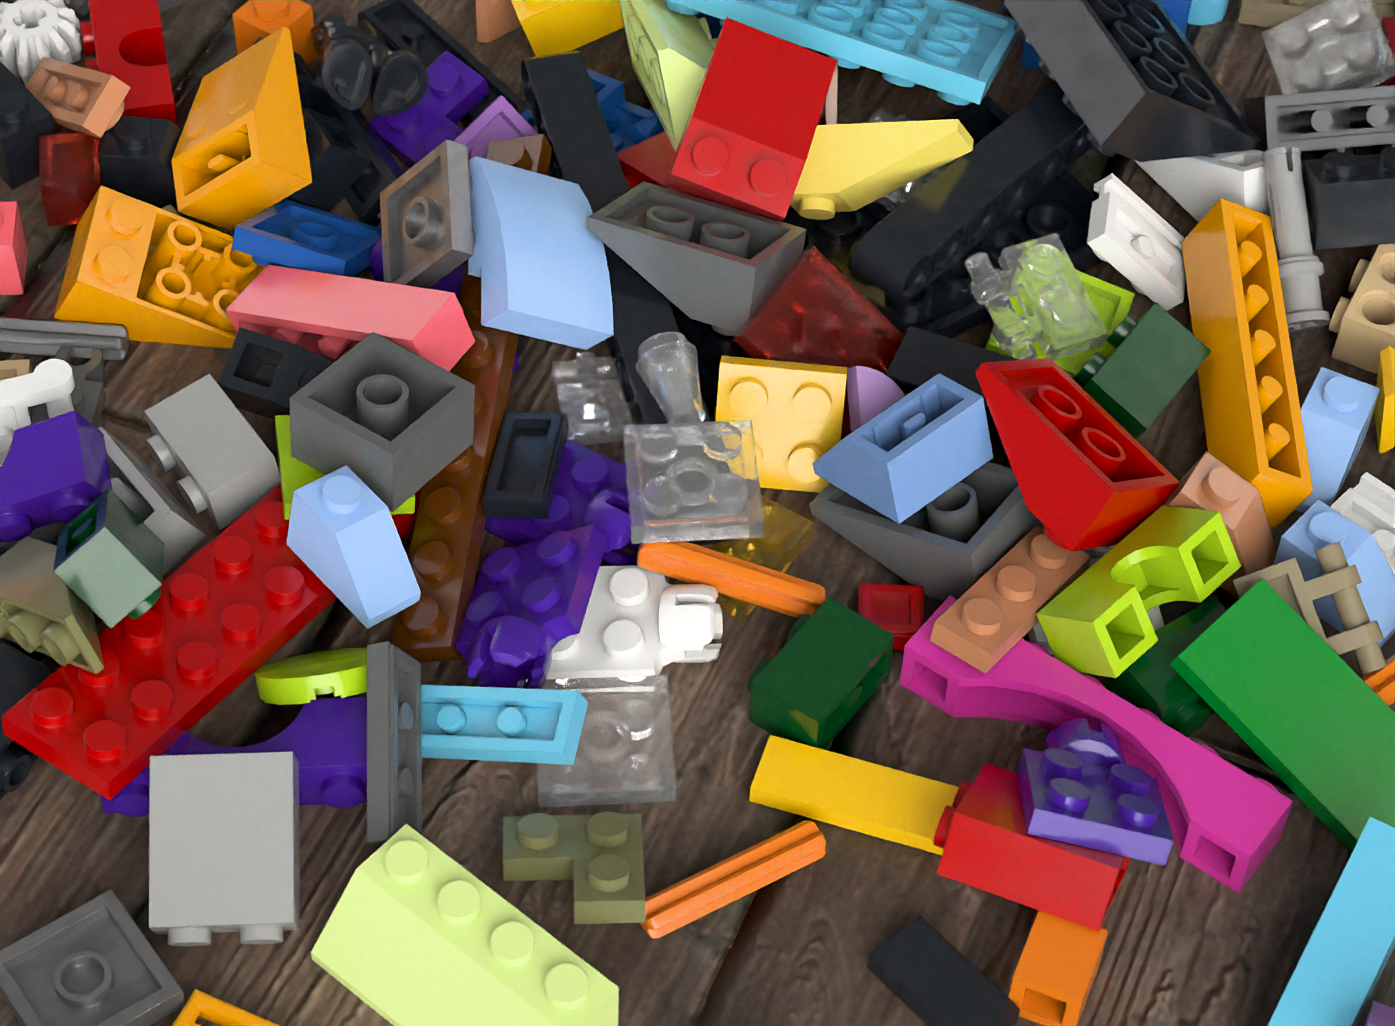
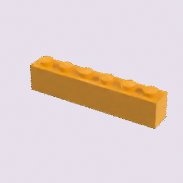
(1250, 373)

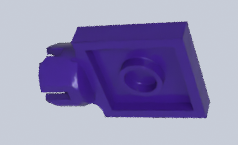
(586, 493)
(527, 604)
(1091, 797)

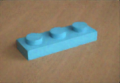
(501, 724)

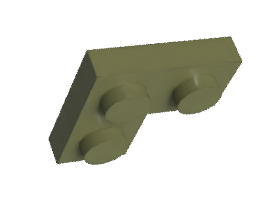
(593, 850)

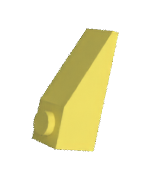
(866, 161)

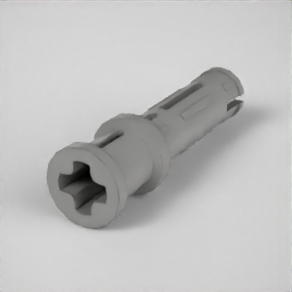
(1292, 239)

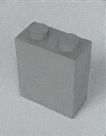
(224, 847)

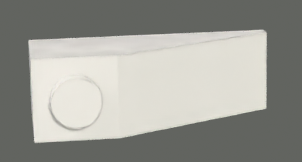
(1204, 179)

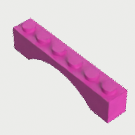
(1214, 810)

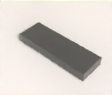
(393, 743)

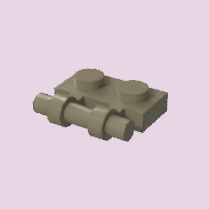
(1339, 581)

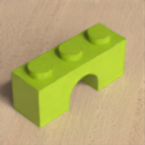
(1102, 616)

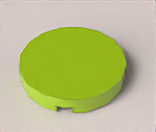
(313, 674)

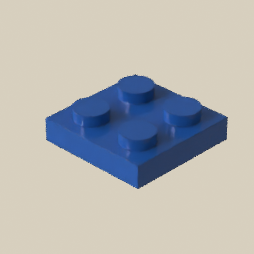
(306, 239)

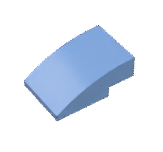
(537, 257)

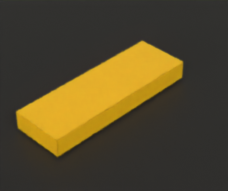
(851, 793)

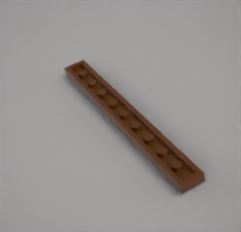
(450, 505)

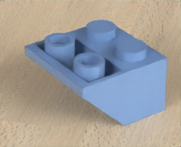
(912, 449)

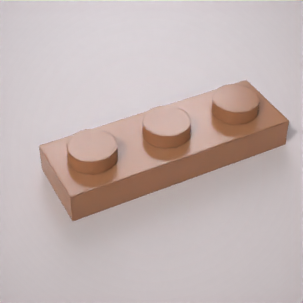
(78, 96)
(1006, 600)

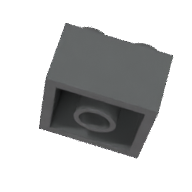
(384, 418)

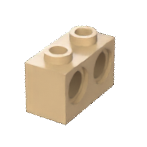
(1368, 319)

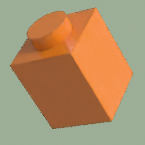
(265, 17)
(1056, 970)

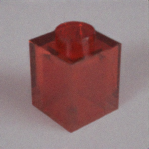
(68, 175)

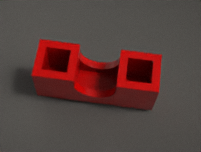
(131, 48)

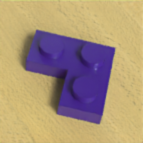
(449, 97)

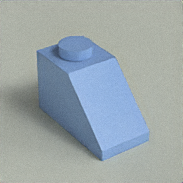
(1334, 428)
(1323, 527)
(352, 546)

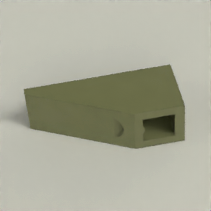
(43, 610)

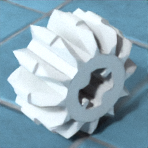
(36, 31)

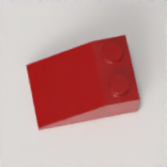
(751, 122)
(1071, 456)

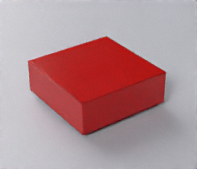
(893, 608)

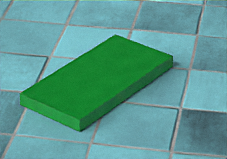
(1298, 710)

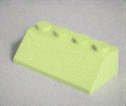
(668, 58)
(447, 950)

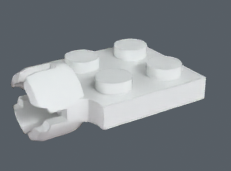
(639, 626)

